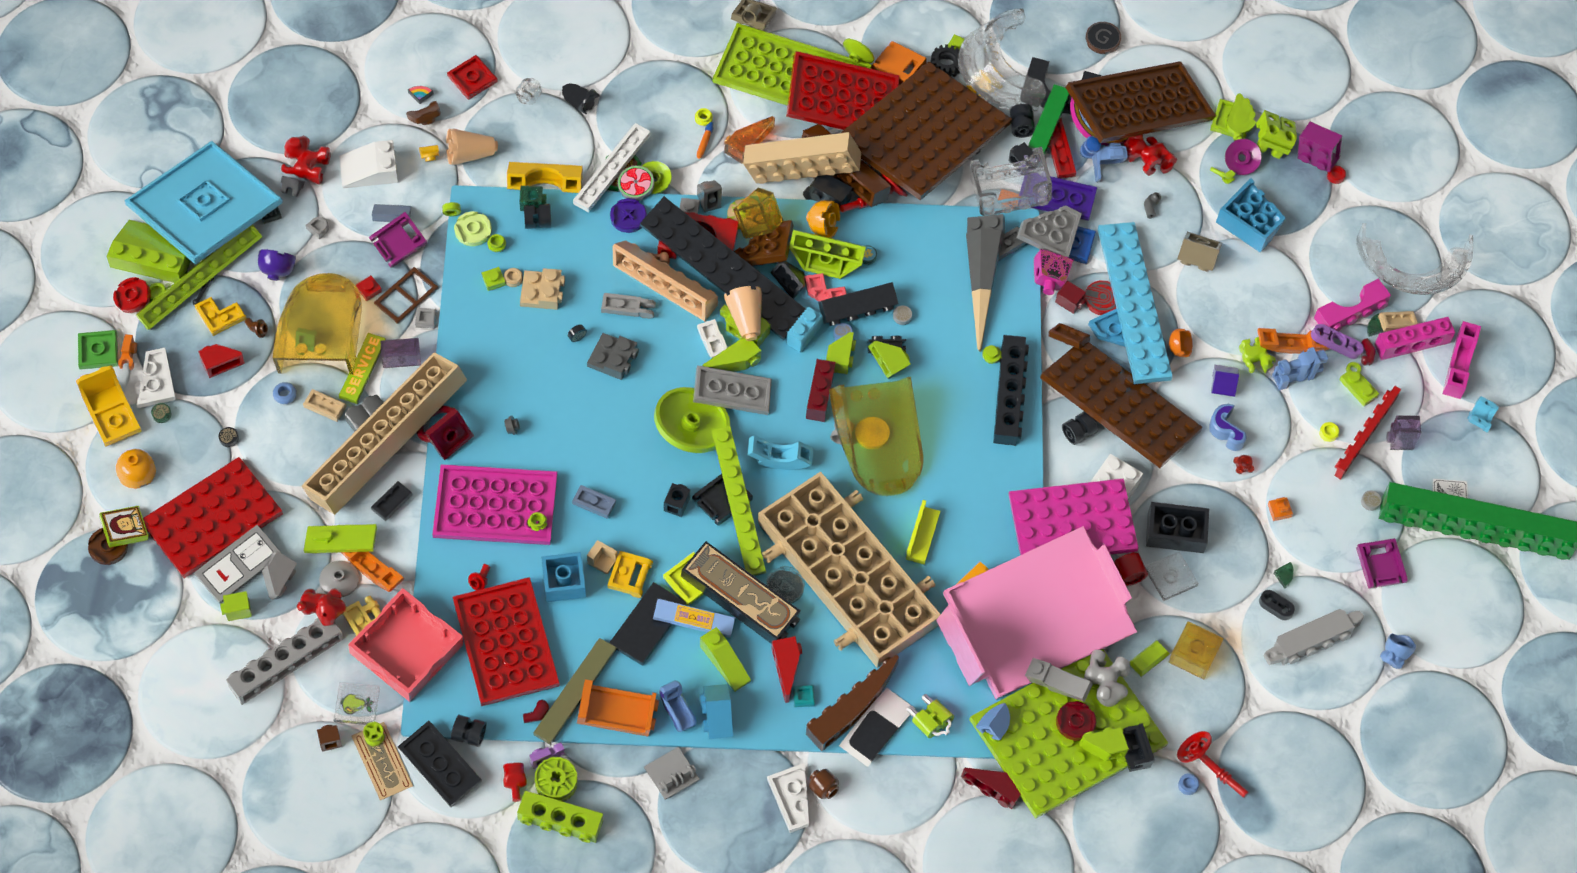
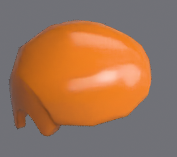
(1181, 343)

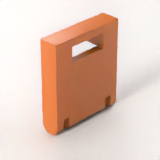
(896, 60)

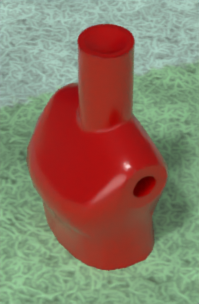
(514, 779)

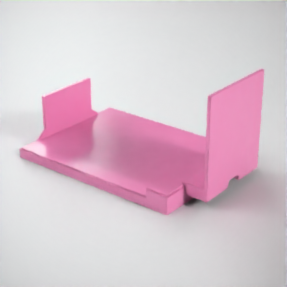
(1040, 605)

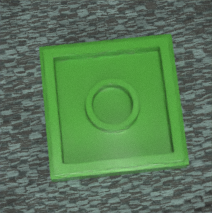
(97, 349)

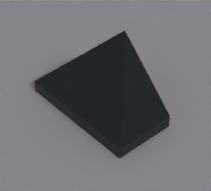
(789, 278)

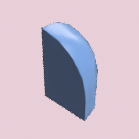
(995, 721)

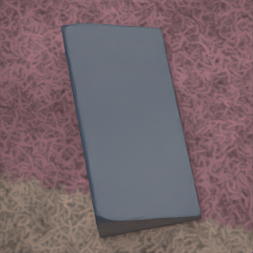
(387, 213)

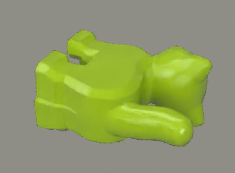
(1255, 353)

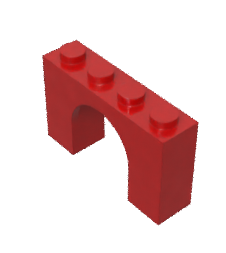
(723, 229)

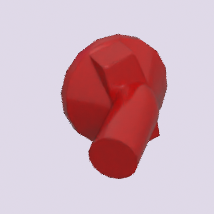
(478, 580)

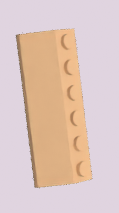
(664, 279)

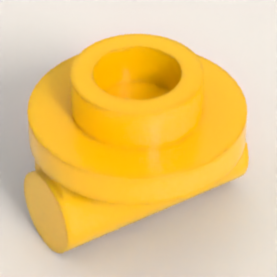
(429, 152)

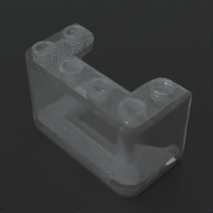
(1012, 185)

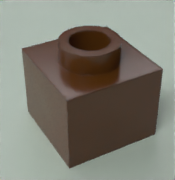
(329, 737)

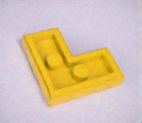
(219, 320)

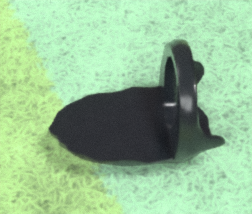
(579, 97)

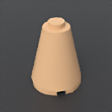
(468, 146)
(746, 310)

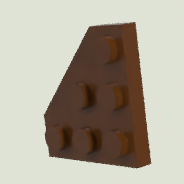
(768, 247)

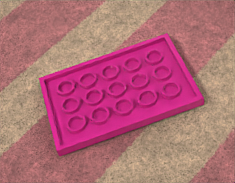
(493, 504)
(1057, 510)

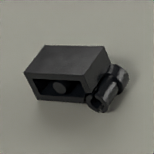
(829, 189)

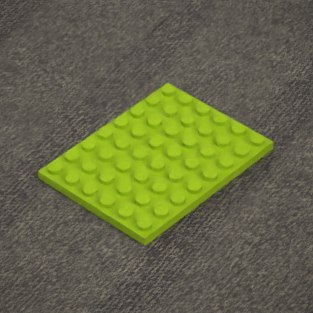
(1043, 761)

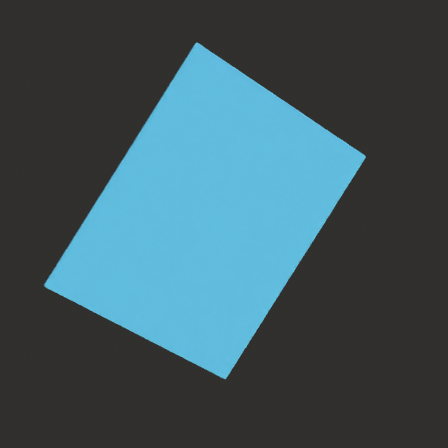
(606, 439)

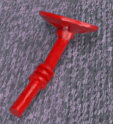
(860, 203)
(1199, 753)

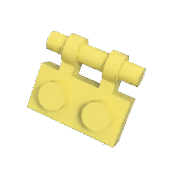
(357, 615)

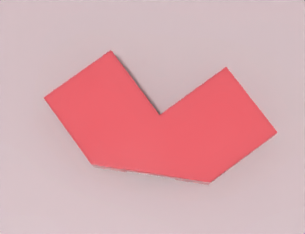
(817, 288)

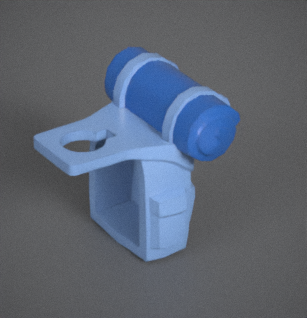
(1102, 154)

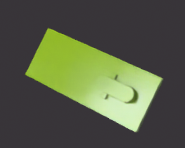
(340, 538)

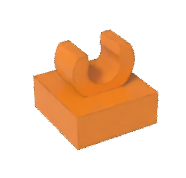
(1280, 509)

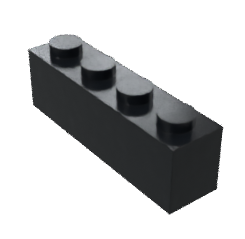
(858, 303)

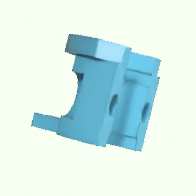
(1483, 413)

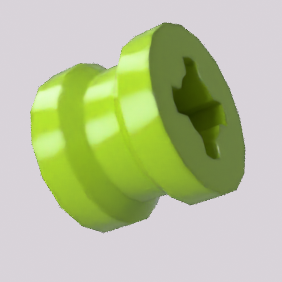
(372, 729)

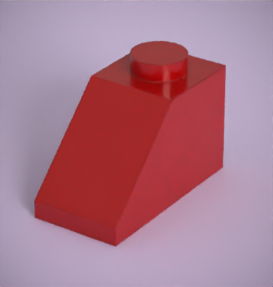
(219, 359)

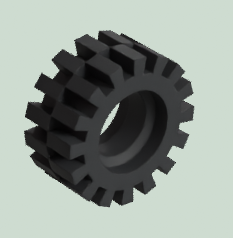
(948, 53)

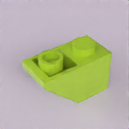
(840, 353)
(1105, 744)

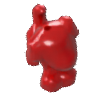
(298, 149)
(1150, 155)
(325, 606)

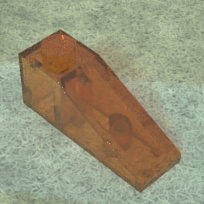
(747, 135)

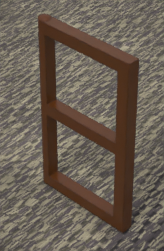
(396, 287)

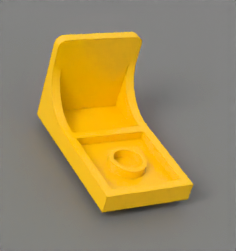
(108, 405)

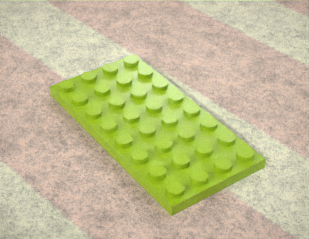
(763, 63)

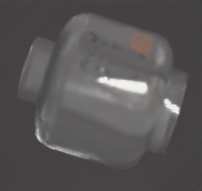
(528, 91)

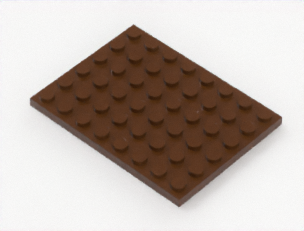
(926, 130)

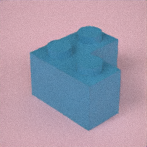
(717, 706)

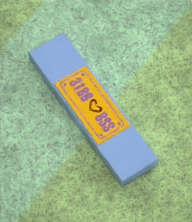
(693, 617)

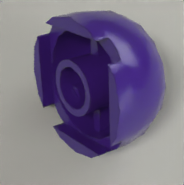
(275, 264)

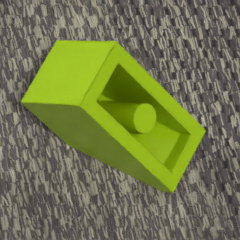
(889, 357)

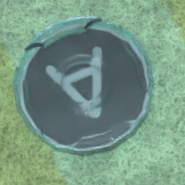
(787, 583)

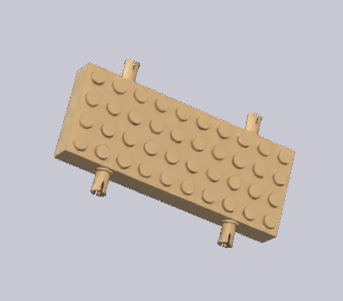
(848, 569)

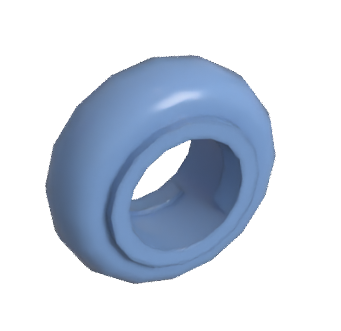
(284, 399)

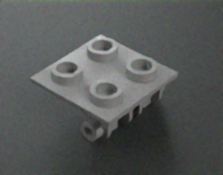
(672, 773)

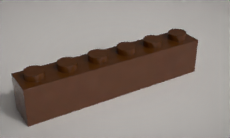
(865, 182)

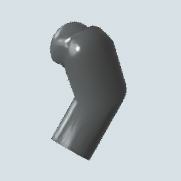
(1150, 203)

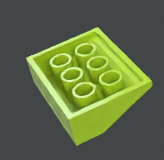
(146, 253)

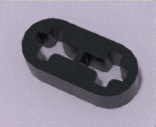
(1276, 605)

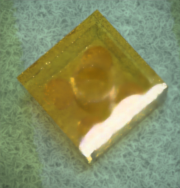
(1195, 650)

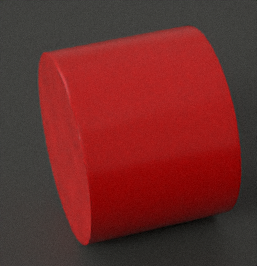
(1131, 568)

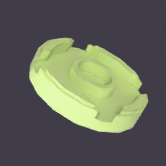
(472, 228)

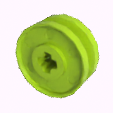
(556, 768)

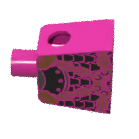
(1051, 270)

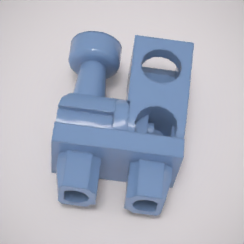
(1300, 369)

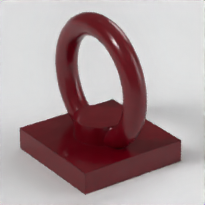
(448, 433)

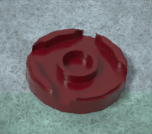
(1075, 720)

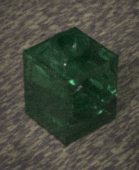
(530, 192)

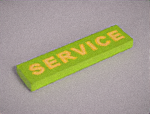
(363, 368)

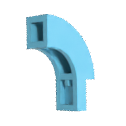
(780, 456)

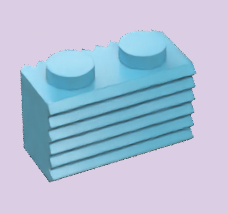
(804, 329)

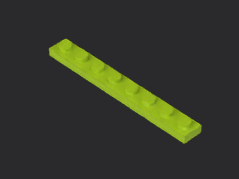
(197, 277)
(738, 501)

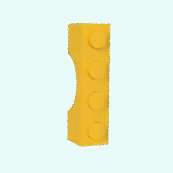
(565, 177)

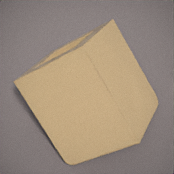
(602, 557)

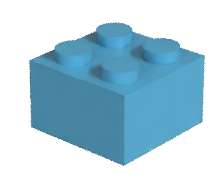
(563, 577)

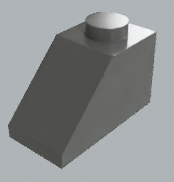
(709, 195)

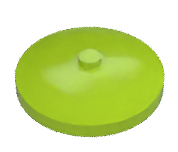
(688, 423)

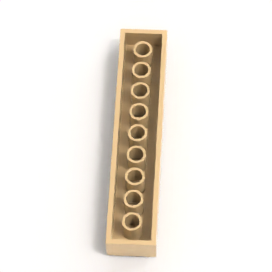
(384, 433)

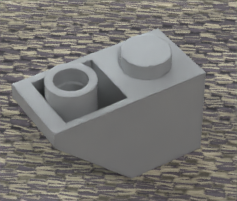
(277, 572)

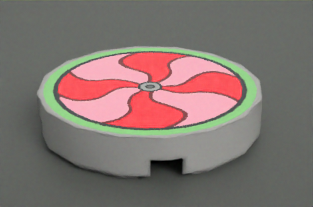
(636, 182)

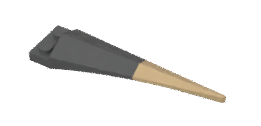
(984, 246)

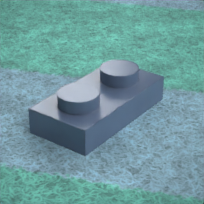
(594, 501)

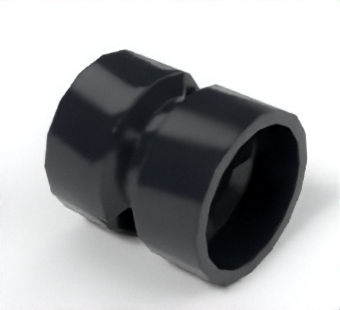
(1022, 120)
(543, 212)
(1078, 429)
(468, 730)

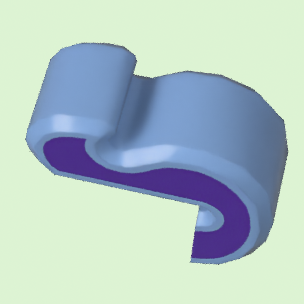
(1224, 430)
(677, 706)

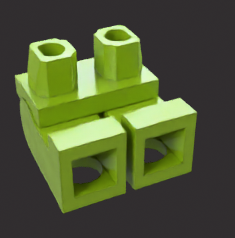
(1276, 134)

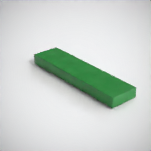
(1049, 118)

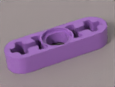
(1344, 339)

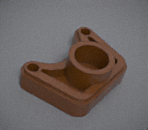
(426, 115)

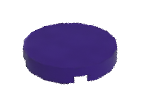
(627, 215)

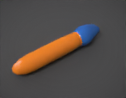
(705, 139)

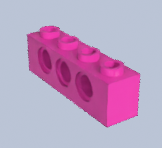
(1414, 338)

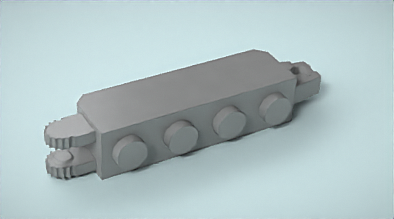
(1313, 636)

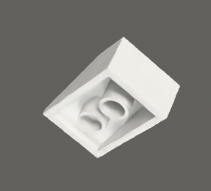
(369, 165)

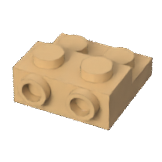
(542, 289)

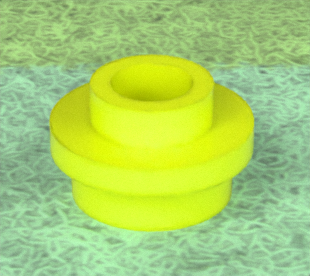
(703, 112)

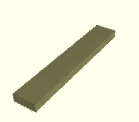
(572, 693)

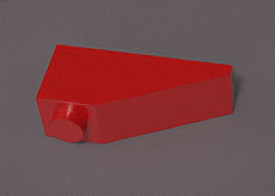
(786, 658)

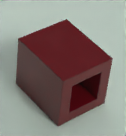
(1071, 297)

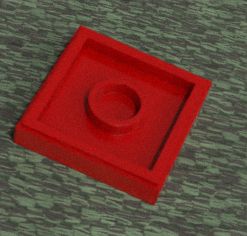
(472, 77)

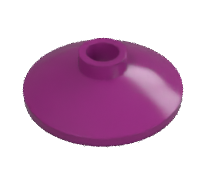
(1249, 150)

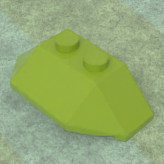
(826, 254)

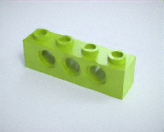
(533, 802)

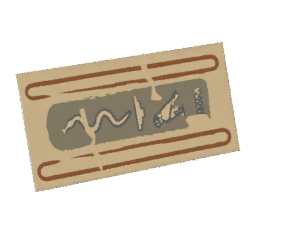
(383, 765)

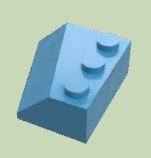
(1251, 216)

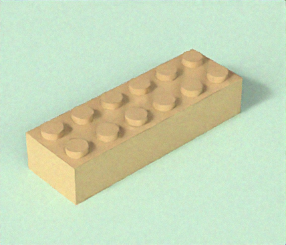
(802, 158)

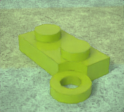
(1358, 384)

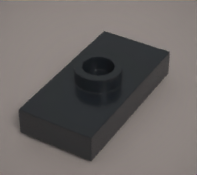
(391, 501)

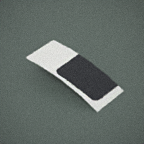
(876, 727)

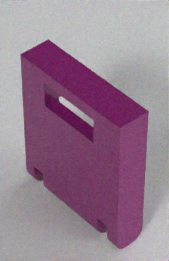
(395, 242)
(1381, 568)

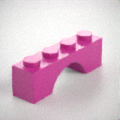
(1372, 297)
(1460, 360)

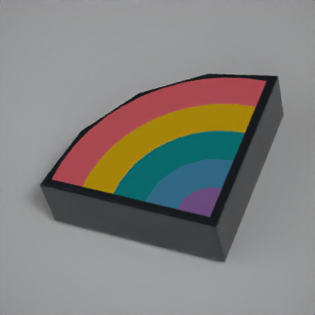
(420, 93)

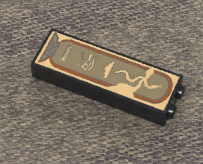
(740, 593)

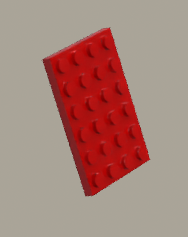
(834, 91)
(211, 516)
(505, 641)

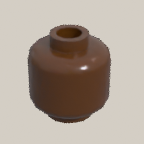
(824, 784)

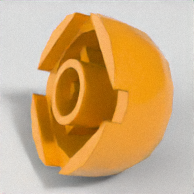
(823, 218)
(135, 468)

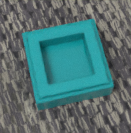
(804, 696)

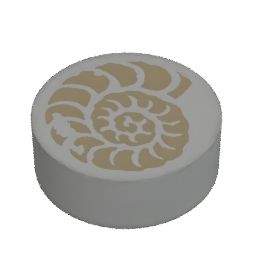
(902, 315)
(1371, 500)

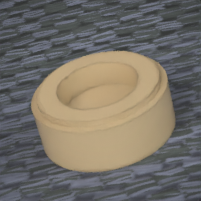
(513, 277)

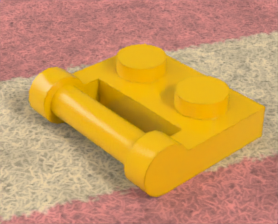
(623, 573)

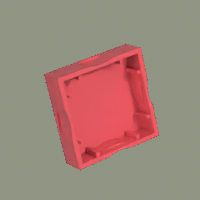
(406, 645)

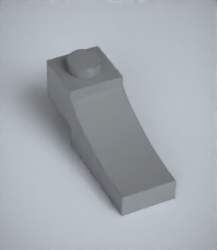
(1058, 680)

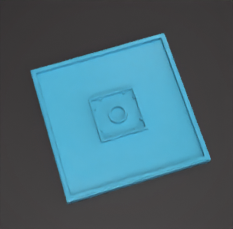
(203, 202)

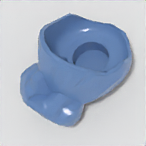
(1397, 650)

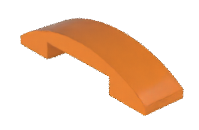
(1287, 342)
(375, 570)

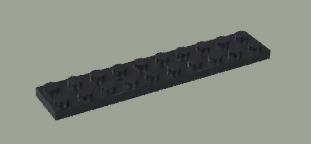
(719, 263)

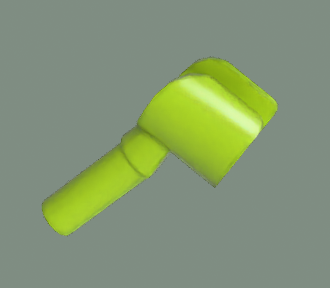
(1226, 177)

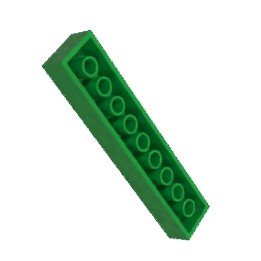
(1479, 520)

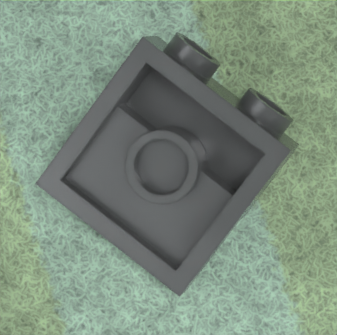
(613, 355)

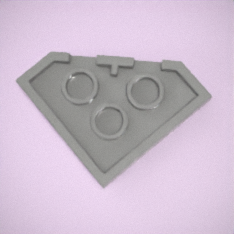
(1051, 230)

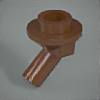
(259, 328)

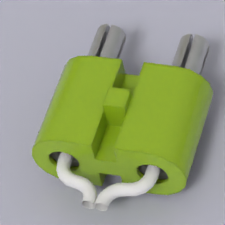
(932, 718)

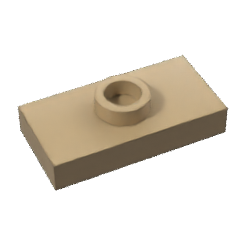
(1397, 320)
(324, 405)

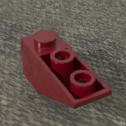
(993, 784)

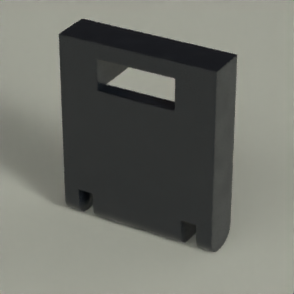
(715, 500)

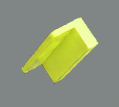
(922, 534)

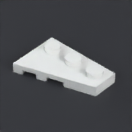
(156, 379)
(791, 796)

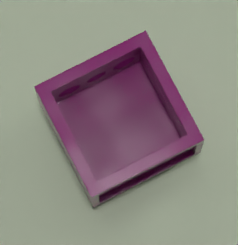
(1317, 147)

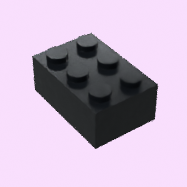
(1177, 527)

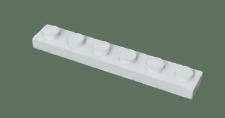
(611, 167)

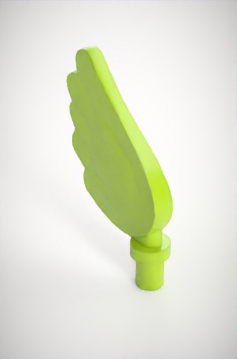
(1241, 117)

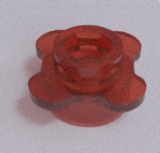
(1243, 459)

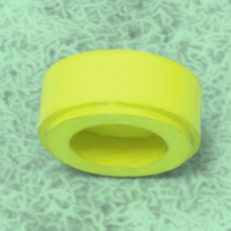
(1329, 431)

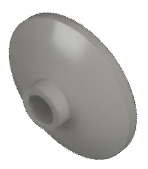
(345, 584)

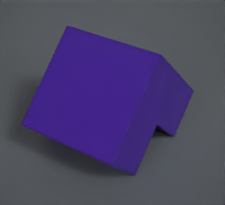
(1225, 380)

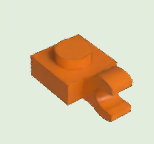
(128, 349)

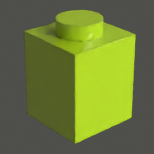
(236, 606)

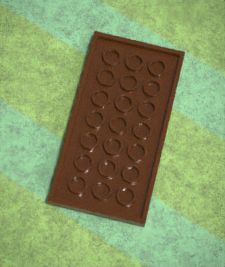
(1140, 101)
(1124, 408)

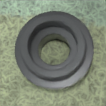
(512, 425)

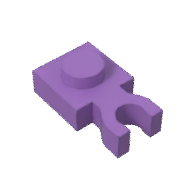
(541, 754)

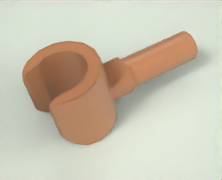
(663, 257)

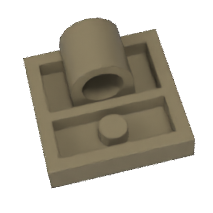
(753, 14)

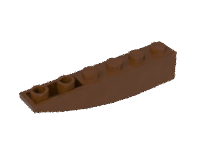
(850, 707)

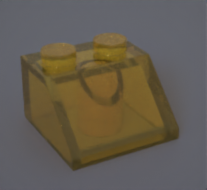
(758, 213)

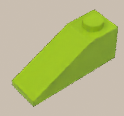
(736, 357)
(724, 658)

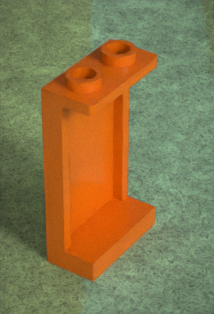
(617, 709)

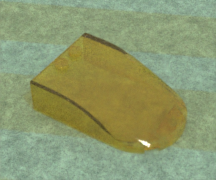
(319, 322)
(879, 434)

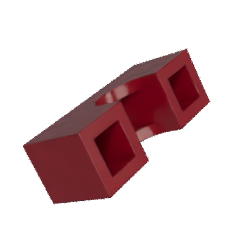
(819, 391)

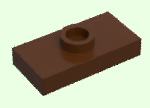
(1069, 335)

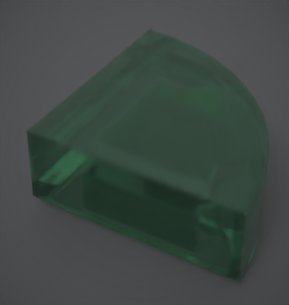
(1374, 326)
(1284, 574)

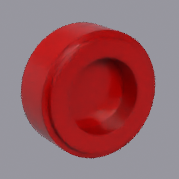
(1336, 175)

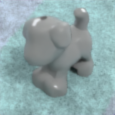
(1109, 691)

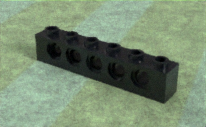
(1005, 433)

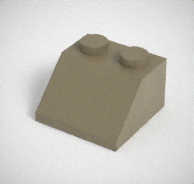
(1199, 251)

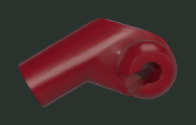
(1369, 358)
(538, 714)

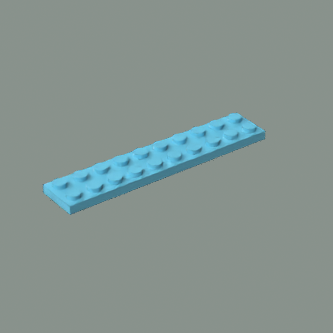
(1134, 303)

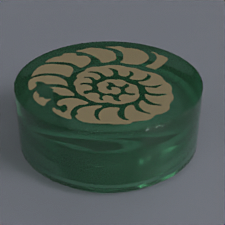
(161, 413)

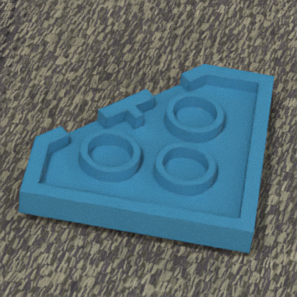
(1108, 328)

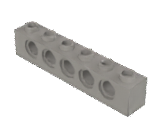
(281, 668)

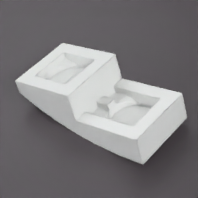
(711, 338)

